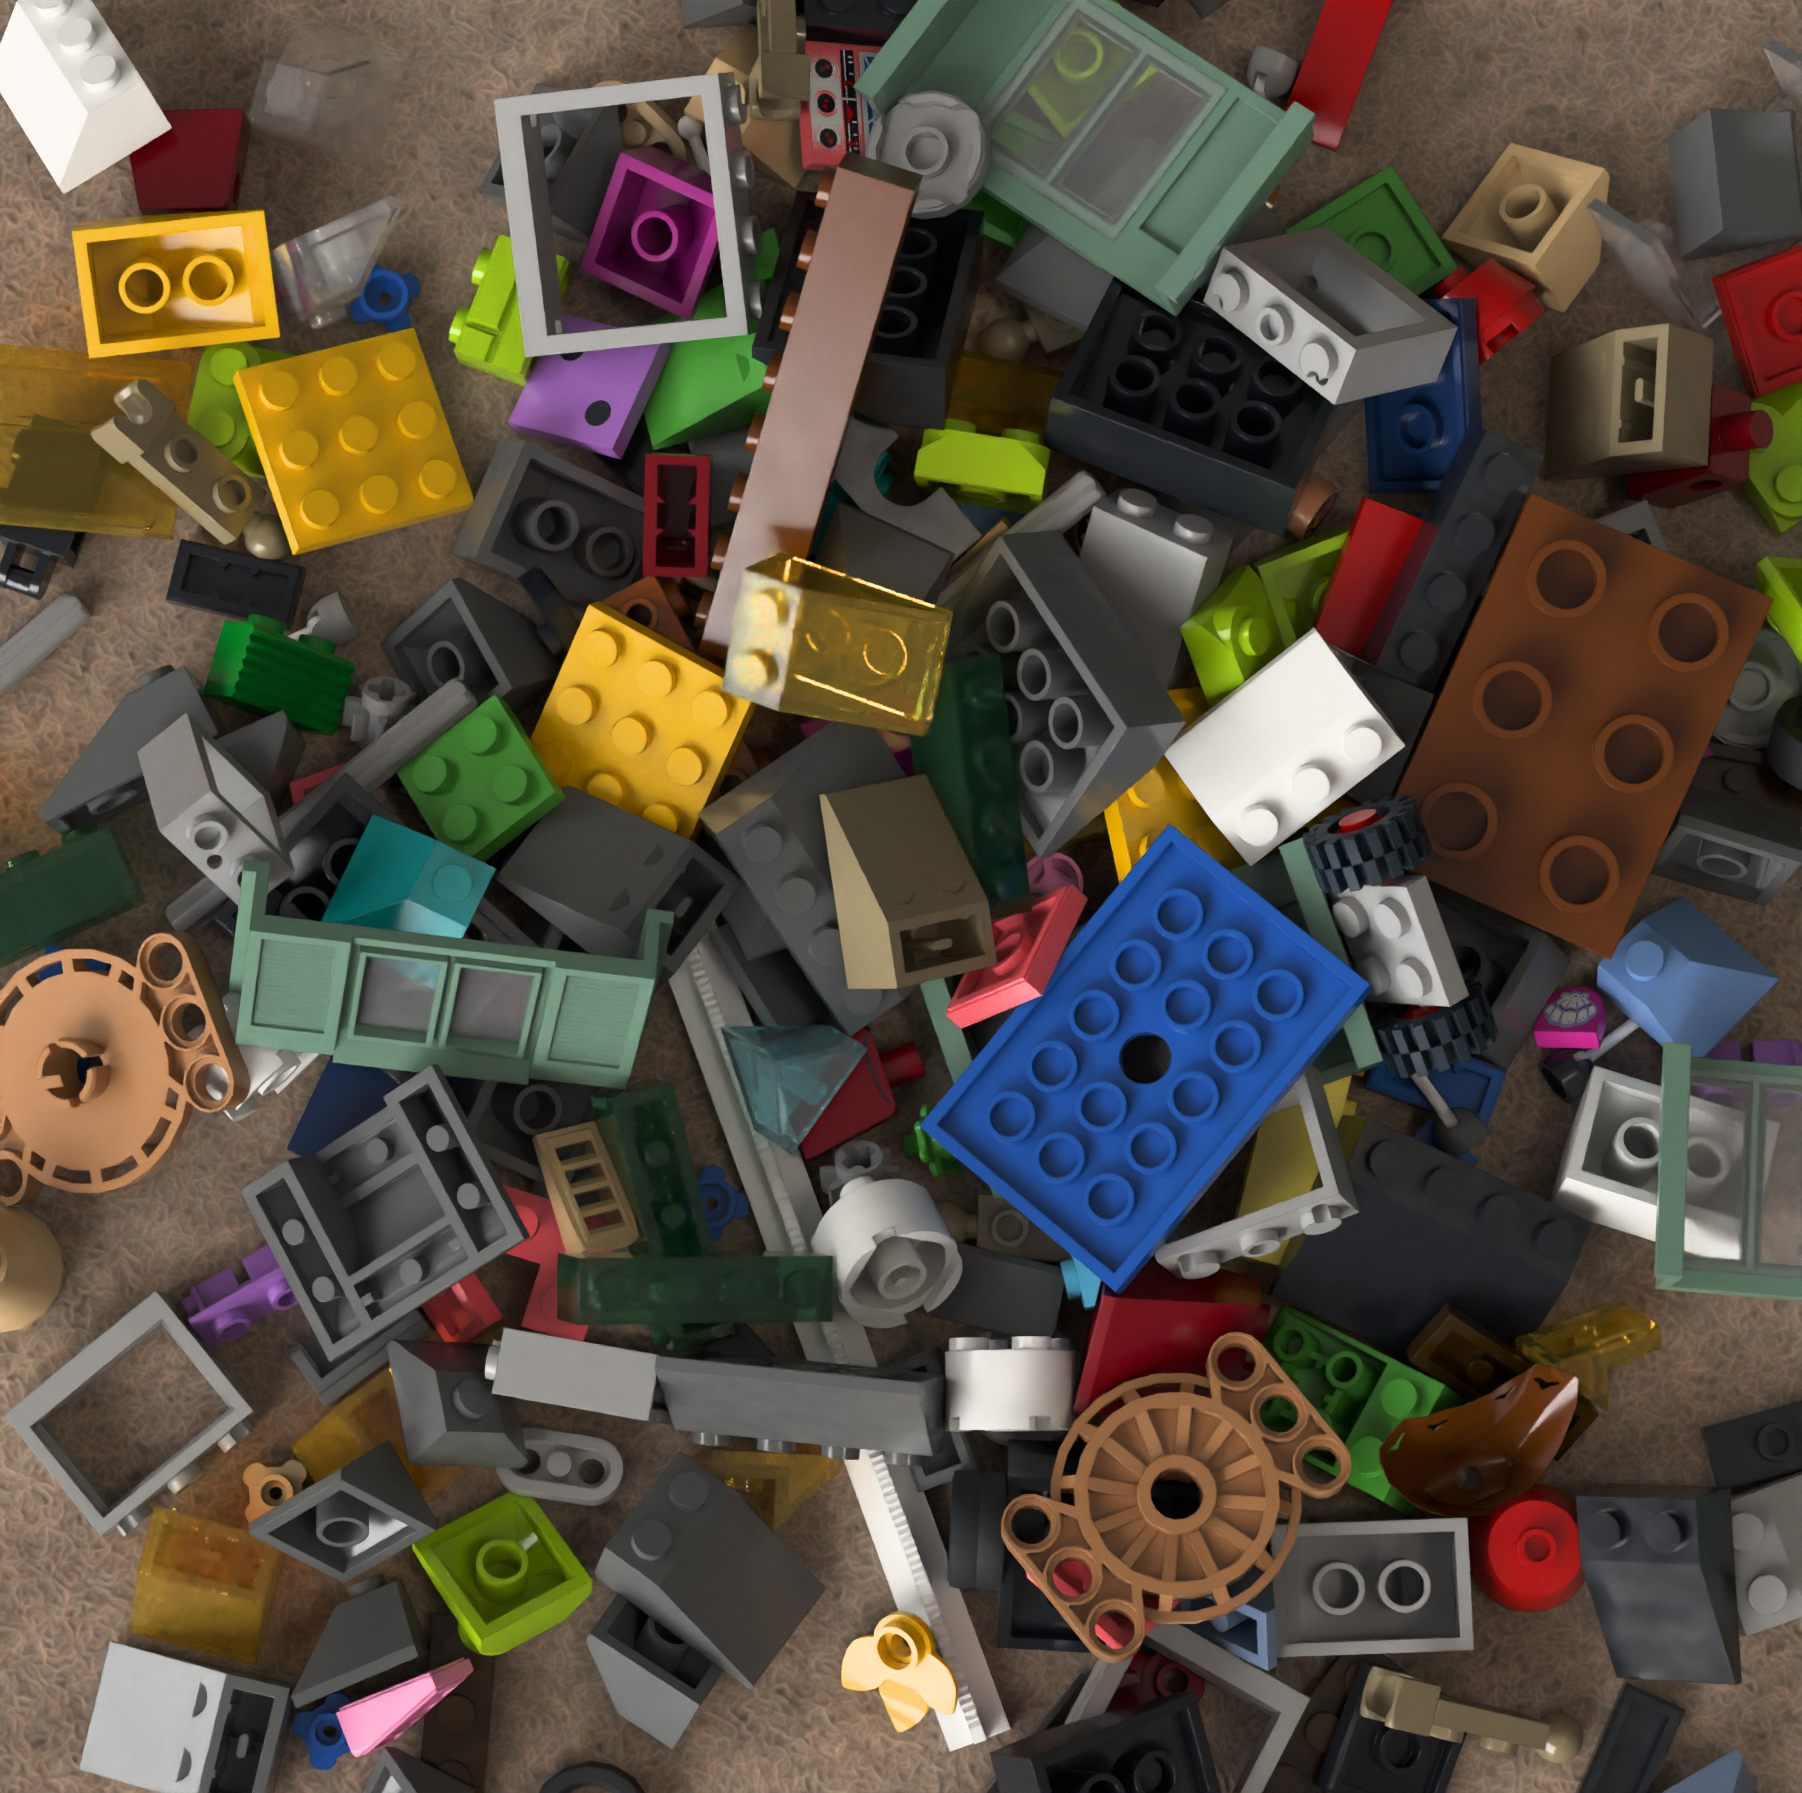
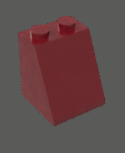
(1167, 1328)

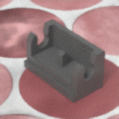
(342, 1377)

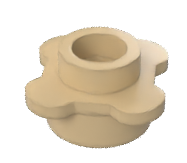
(261, 1481)

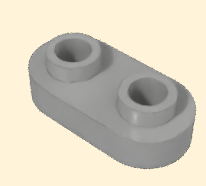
(561, 1460)

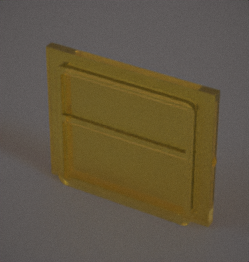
(48, 459)

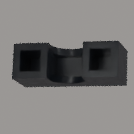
(854, 483)

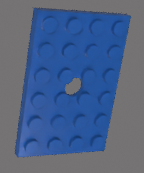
(1167, 956)

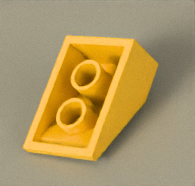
(175, 281)

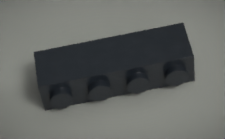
(1451, 557)

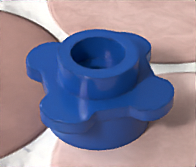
(394, 314)
(730, 1203)
(311, 1728)

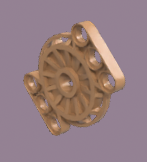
(147, 1074)
(1183, 1439)

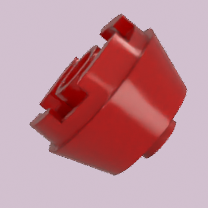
(1501, 299)
(1528, 1550)

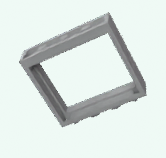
(532, 227)

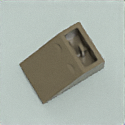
(1630, 403)
(903, 887)

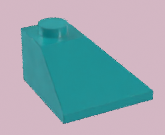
(408, 883)

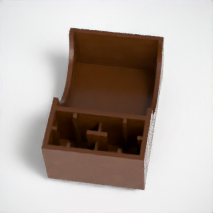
(1575, 722)

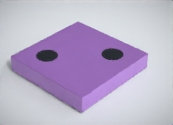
(589, 395)

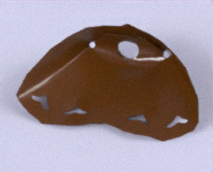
(1481, 1436)

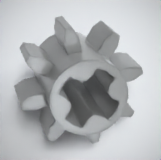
(377, 708)
(856, 1160)

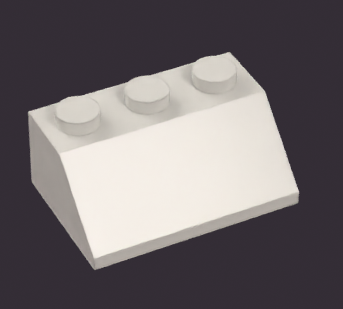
(74, 89)
(1283, 747)
(1613, 1155)

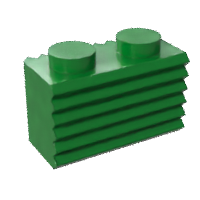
(270, 672)

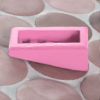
(393, 1710)

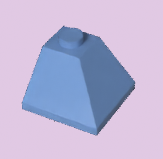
(1683, 978)

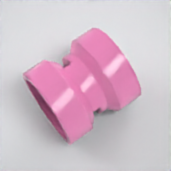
(1051, 874)

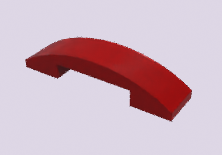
(1338, 64)

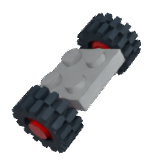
(1399, 936)

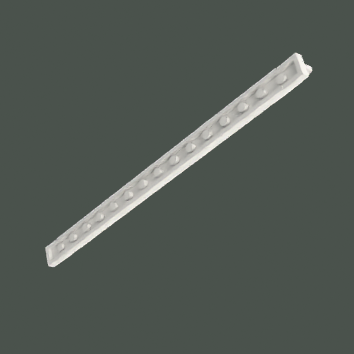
(787, 1220)

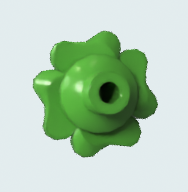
(928, 1149)

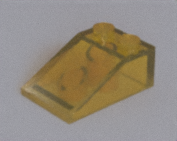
(835, 647)

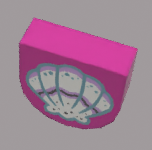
(1571, 1020)

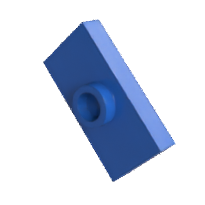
(1464, 1085)

